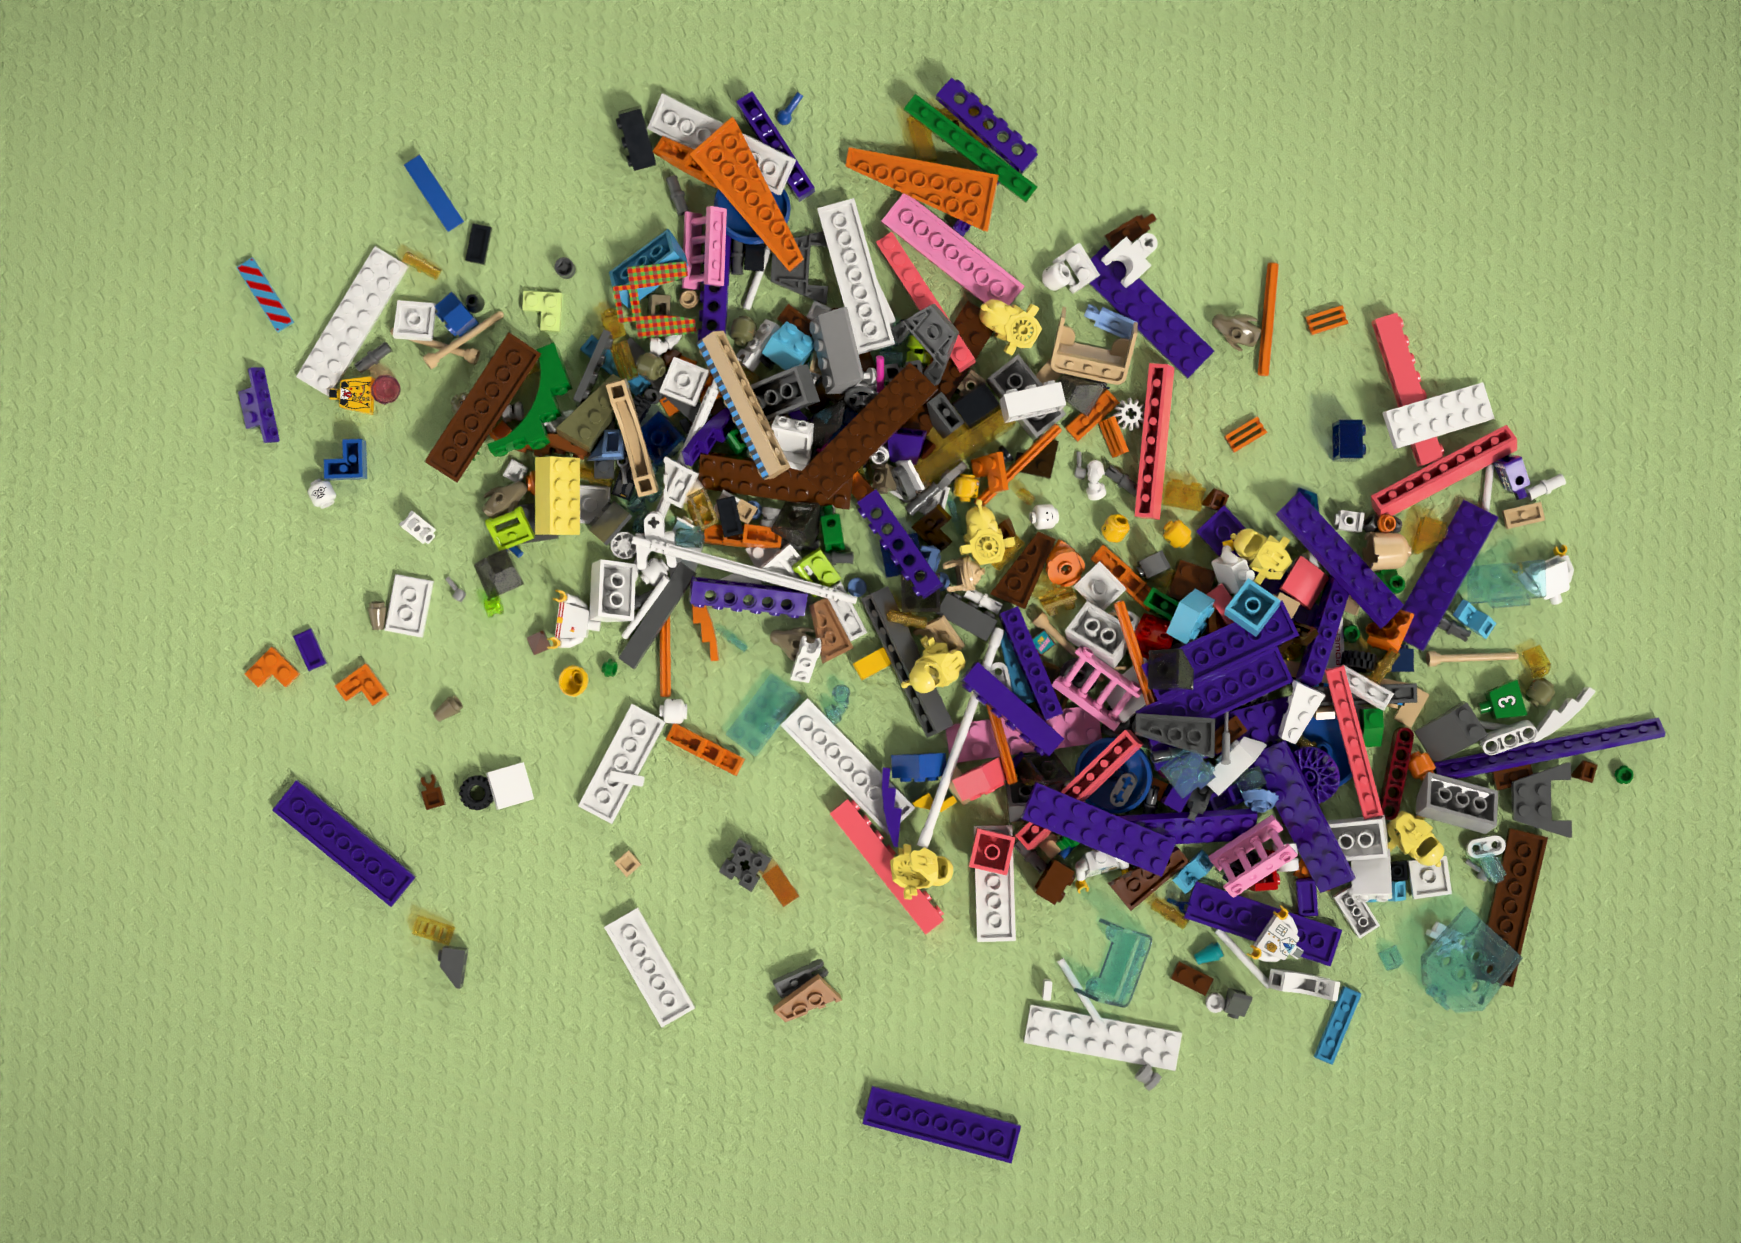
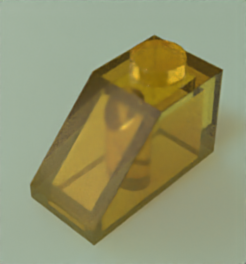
(701, 509)
(1428, 534)

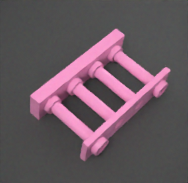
(714, 247)
(1081, 697)
(1245, 843)

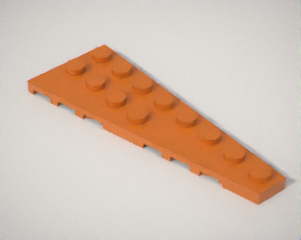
(737, 175)
(950, 189)

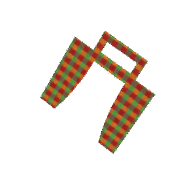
(649, 276)

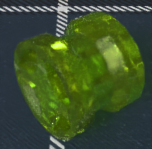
(493, 606)

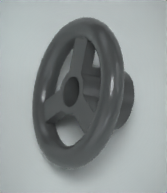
(861, 401)

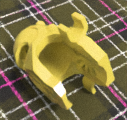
(1010, 325)
(984, 536)
(1262, 554)
(935, 667)
(1415, 839)
(926, 870)

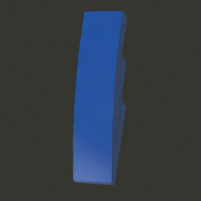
(433, 193)

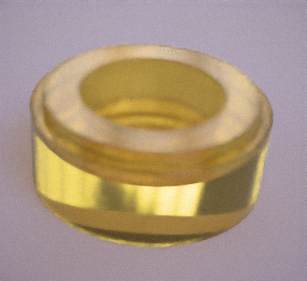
(1025, 496)

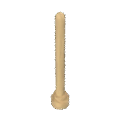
(471, 355)
(433, 358)
(1042, 622)
(1434, 658)

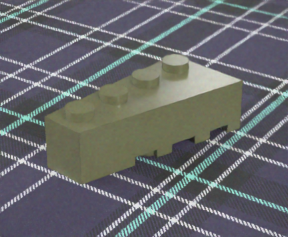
(587, 422)

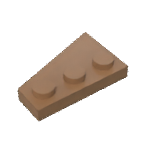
(830, 631)
(807, 997)

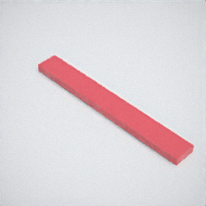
(1353, 742)

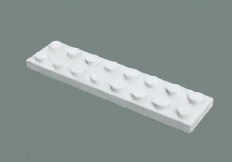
(693, 127)
(856, 275)
(352, 321)
(842, 761)
(1113, 1040)

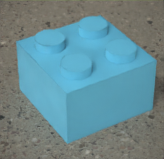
(789, 347)
(1252, 607)
(1191, 616)

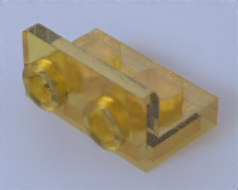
(1183, 495)

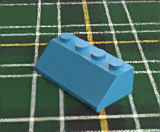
(658, 251)

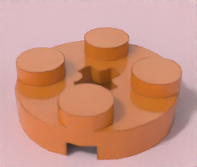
(1058, 560)

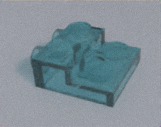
(1188, 772)

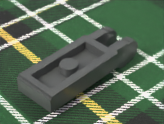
(792, 981)

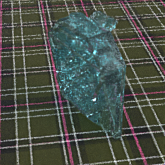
(1442, 980)

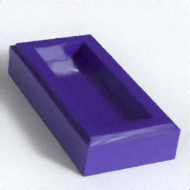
(310, 649)
(1306, 897)

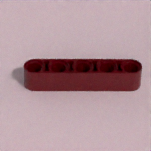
(1402, 765)

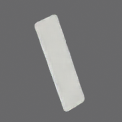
(626, 778)

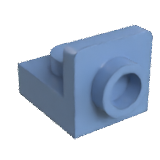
(932, 556)

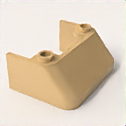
(1090, 361)

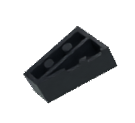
(636, 138)

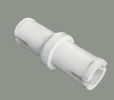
(1545, 486)
(983, 600)

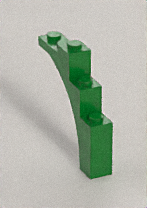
(545, 408)

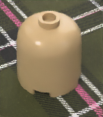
(1385, 550)

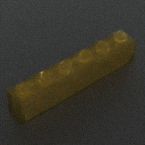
(962, 447)

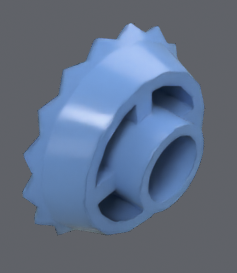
(1259, 799)

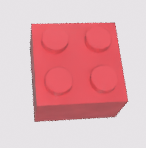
(980, 780)
(991, 851)

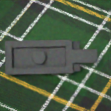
(1198, 801)

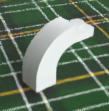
(1303, 983)

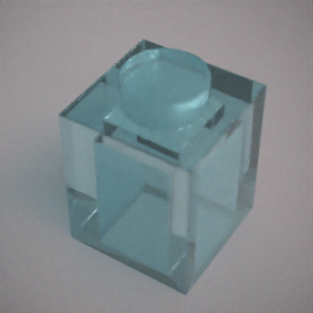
(1251, 779)

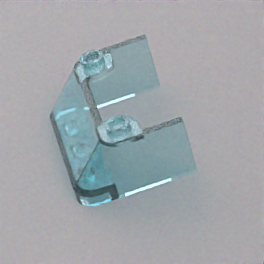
(1121, 966)

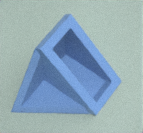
(609, 447)

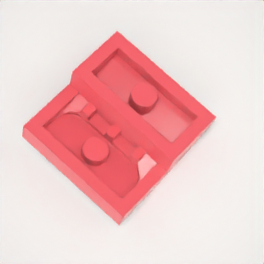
(1304, 582)

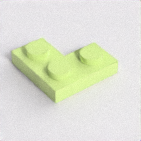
(548, 304)

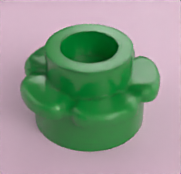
(1355, 633)
(609, 668)
(1628, 775)

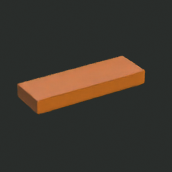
(1082, 424)

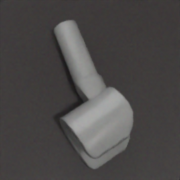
(623, 470)
(1079, 472)
(459, 594)
(1481, 875)

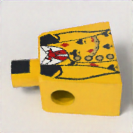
(354, 395)

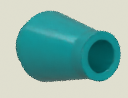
(1210, 953)

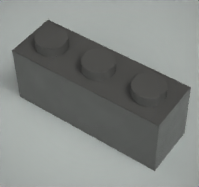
(967, 616)

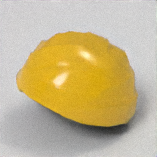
(573, 680)

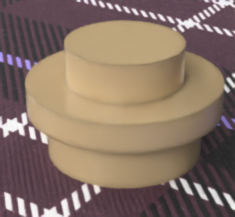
(688, 299)

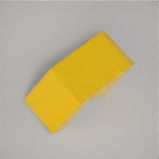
(872, 663)
(926, 802)

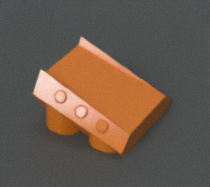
(1392, 633)

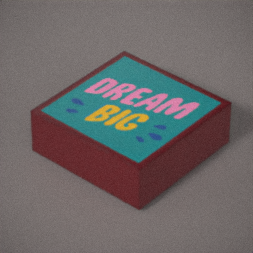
(1043, 642)

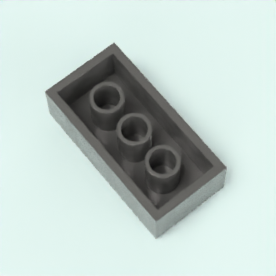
(786, 392)

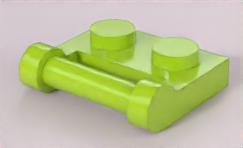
(513, 534)
(820, 566)

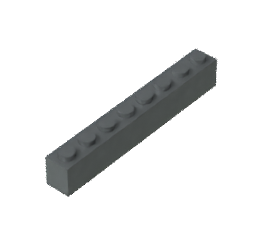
(903, 654)

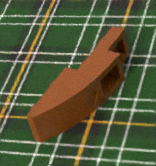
(561, 447)

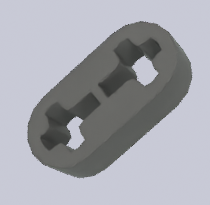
(903, 483)
(1127, 791)

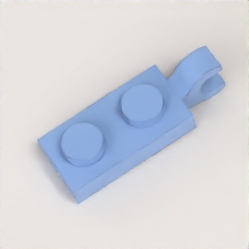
(1110, 321)

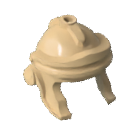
(967, 573)

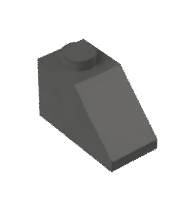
(943, 415)
(1153, 565)
(453, 963)
(1237, 1003)

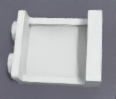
(795, 440)
(1372, 879)

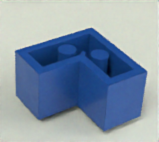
(456, 315)
(353, 464)
(918, 766)

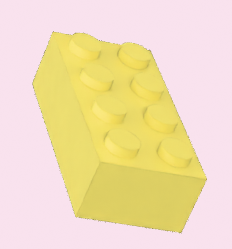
(557, 496)

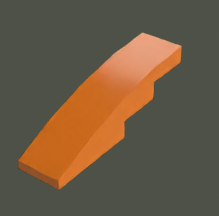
(680, 157)
(752, 537)
(1133, 583)
(703, 617)
(705, 749)

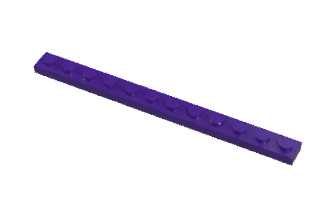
(1552, 749)

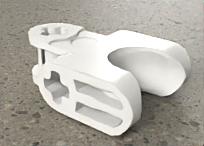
(1132, 256)
(657, 533)

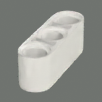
(1518, 738)

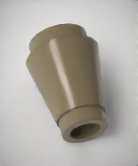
(377, 614)
(448, 708)

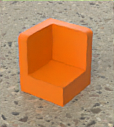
(500, 431)

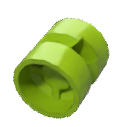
(914, 345)

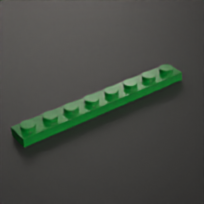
(970, 147)

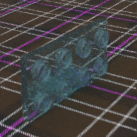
(1507, 583)
(763, 715)

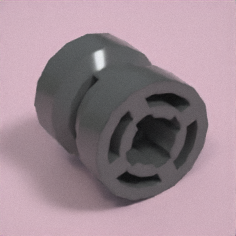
(564, 264)

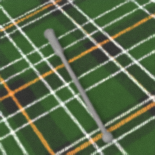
(1225, 742)

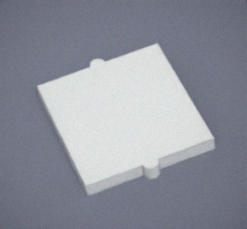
(914, 476)

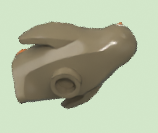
(1237, 329)
(504, 499)
(790, 640)

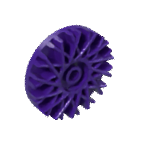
(1318, 771)

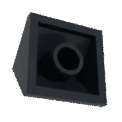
(976, 405)

